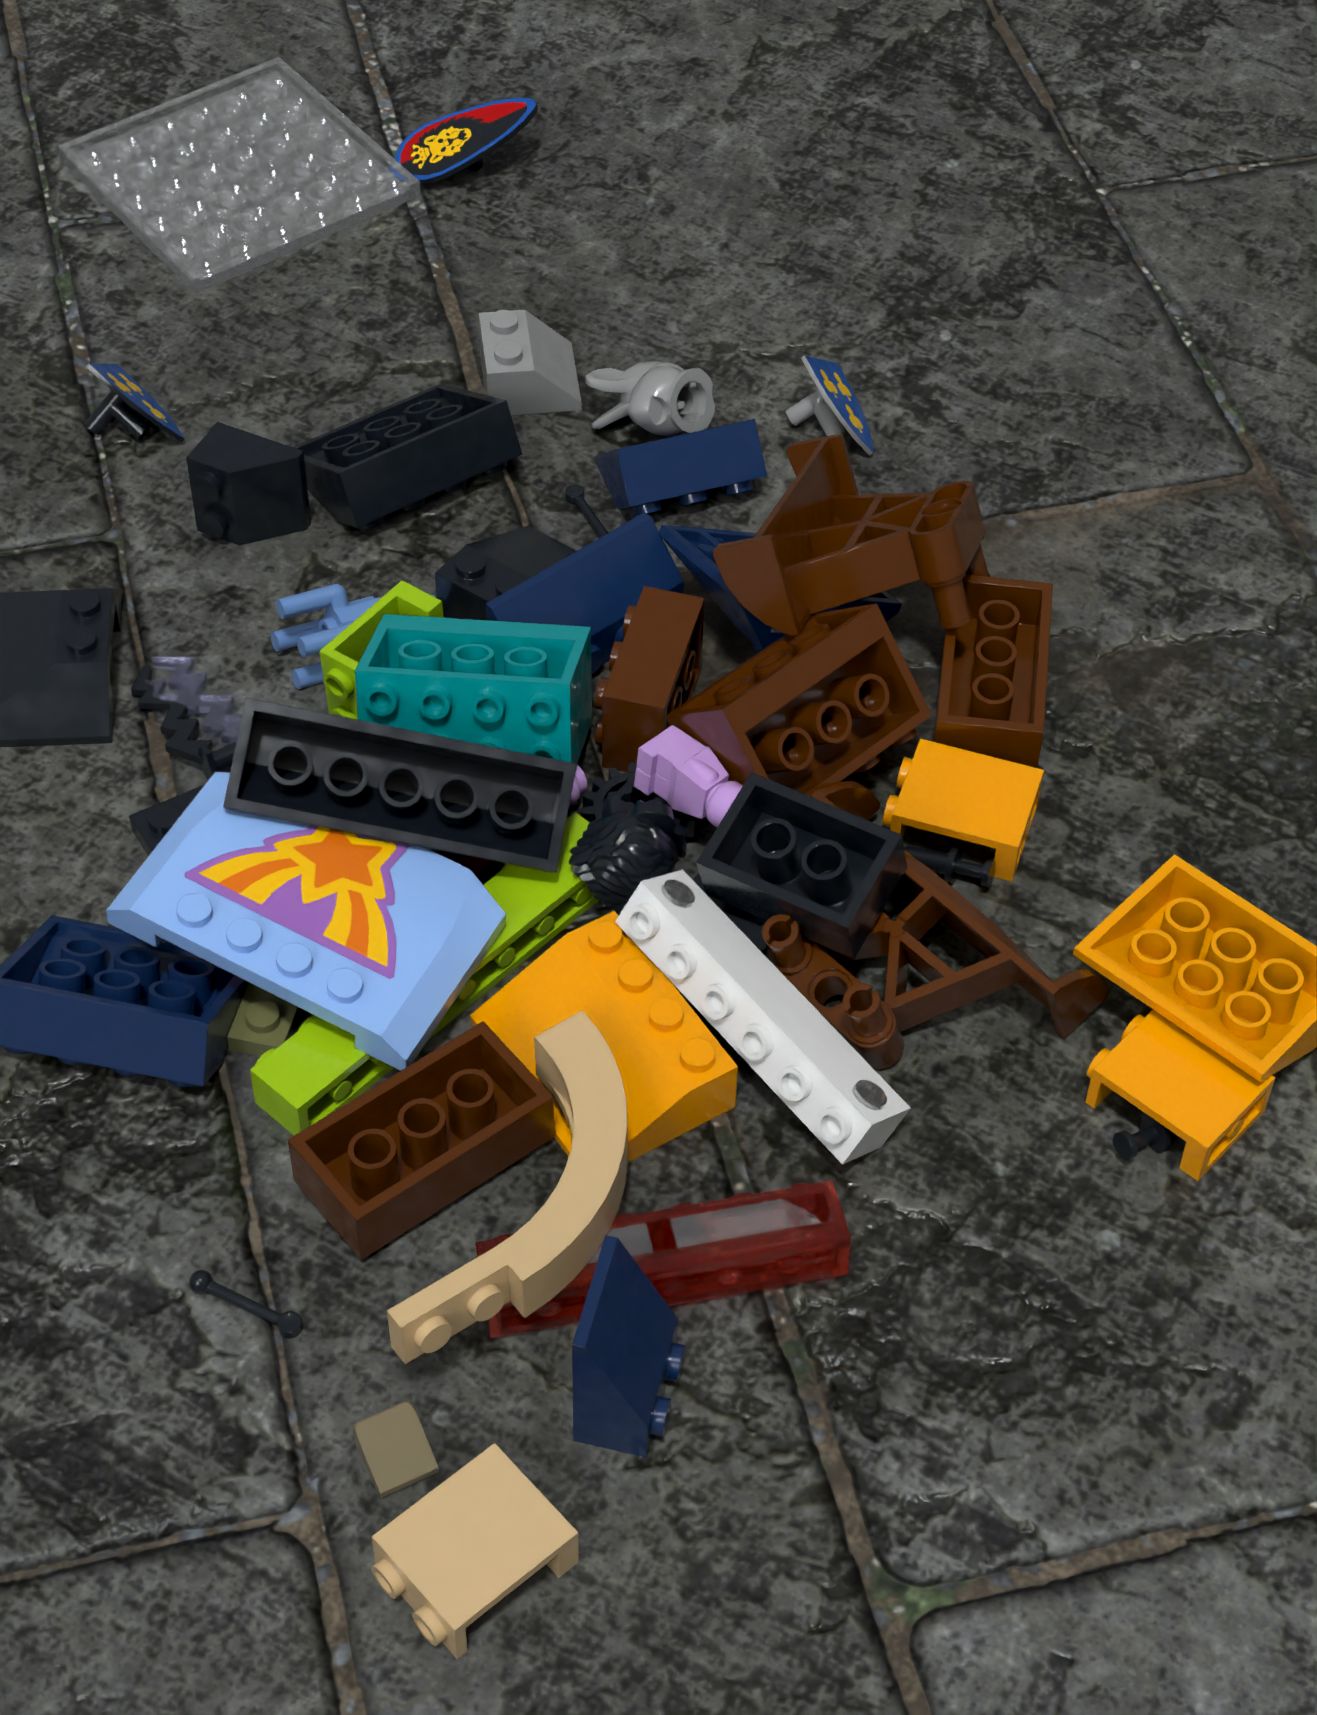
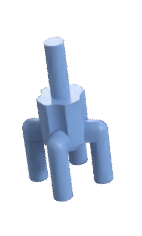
(315, 635)

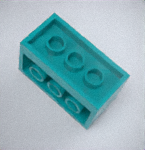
(480, 682)

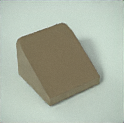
(394, 1449)

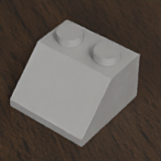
(527, 363)

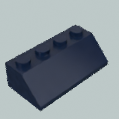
(594, 586)

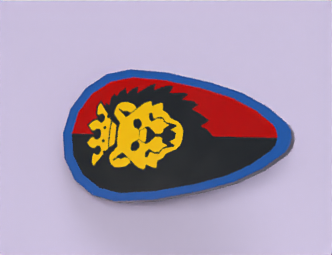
(463, 138)

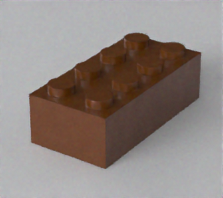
(997, 671)
(422, 1139)

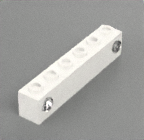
(762, 1016)

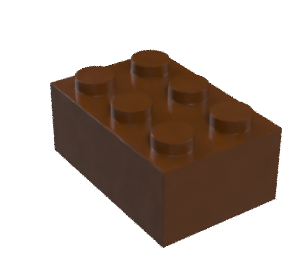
(649, 673)

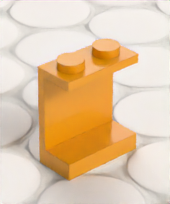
(967, 799)
(1180, 1087)

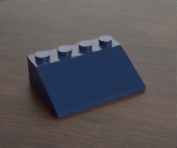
(117, 1003)

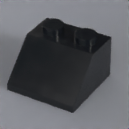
(247, 486)

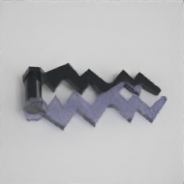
(185, 702)

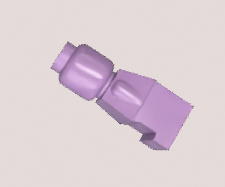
(685, 775)

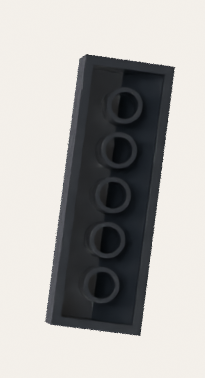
(400, 785)

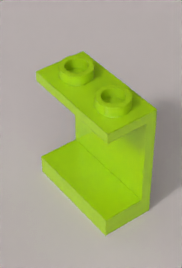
(345, 651)

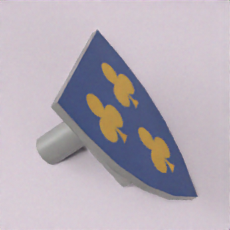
(832, 403)

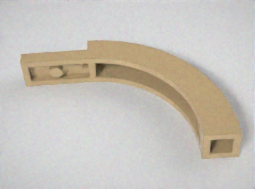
(566, 1229)

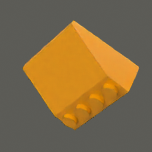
(1212, 967)
(665, 1053)

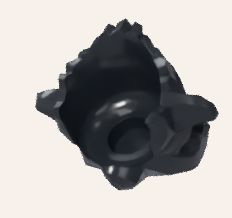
(625, 850)

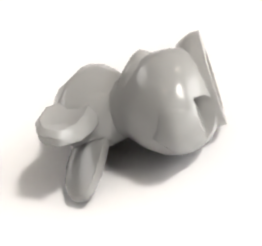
(657, 397)

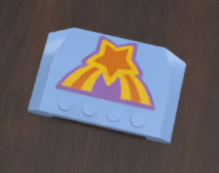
(317, 916)

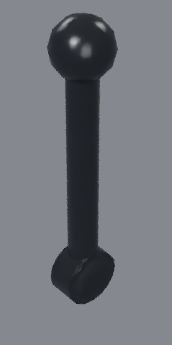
(575, 495)
(288, 1323)

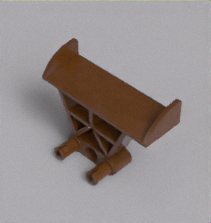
(840, 545)
(876, 1025)

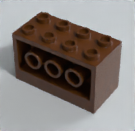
(810, 704)

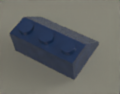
(683, 467)

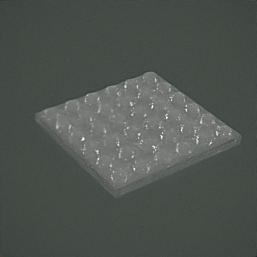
(238, 173)

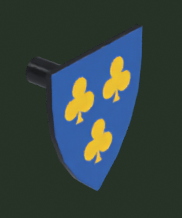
(127, 391)

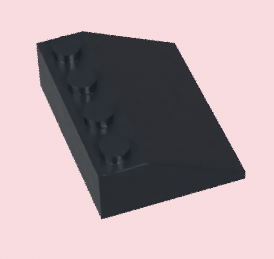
(408, 453)

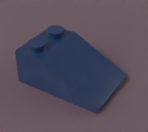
(623, 1357)

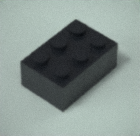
(803, 861)

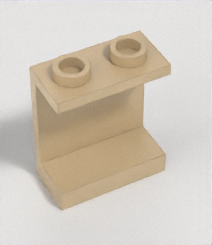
(471, 1546)

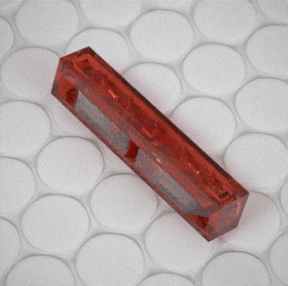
(711, 1251)

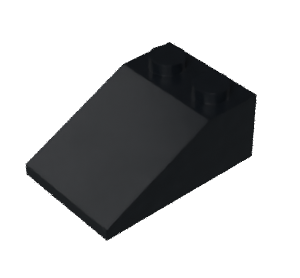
(492, 568)

